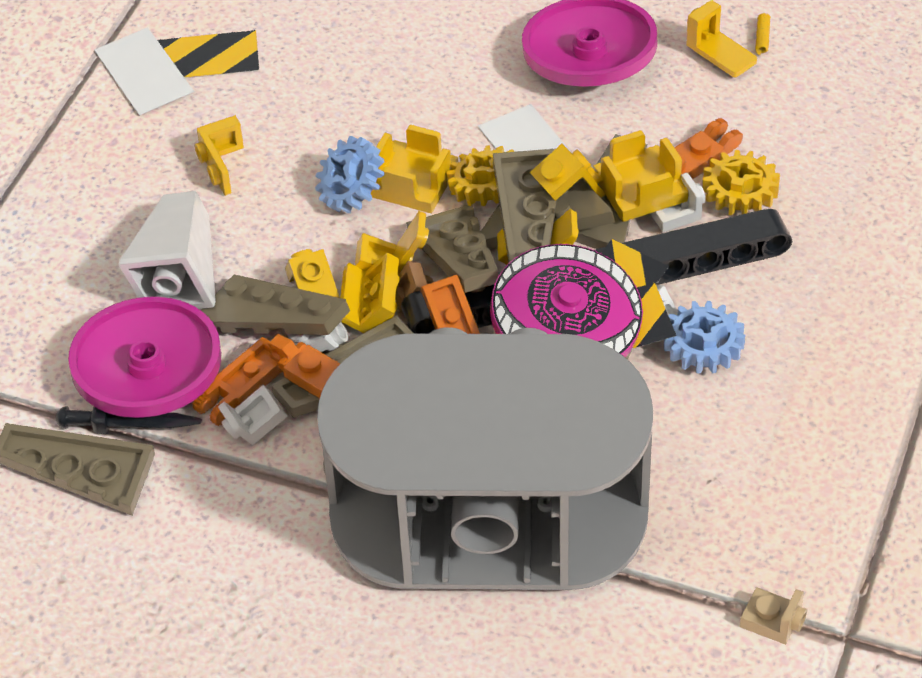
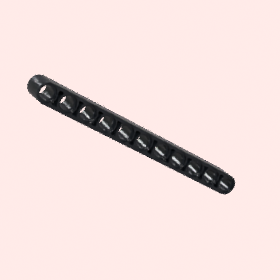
(685, 251)

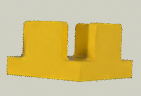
(414, 169)
(641, 178)

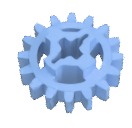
(349, 174)
(705, 337)

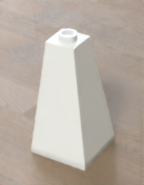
(173, 252)

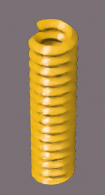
(762, 33)

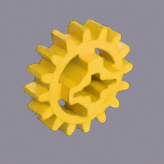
(474, 176)
(740, 182)

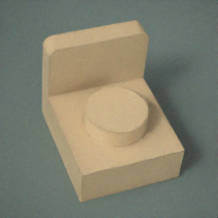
(774, 615)

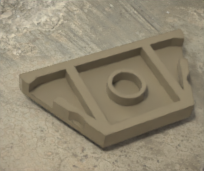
(580, 197)

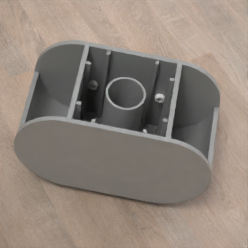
(487, 460)

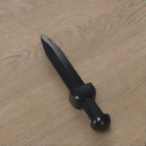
(102, 420)

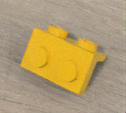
(370, 293)

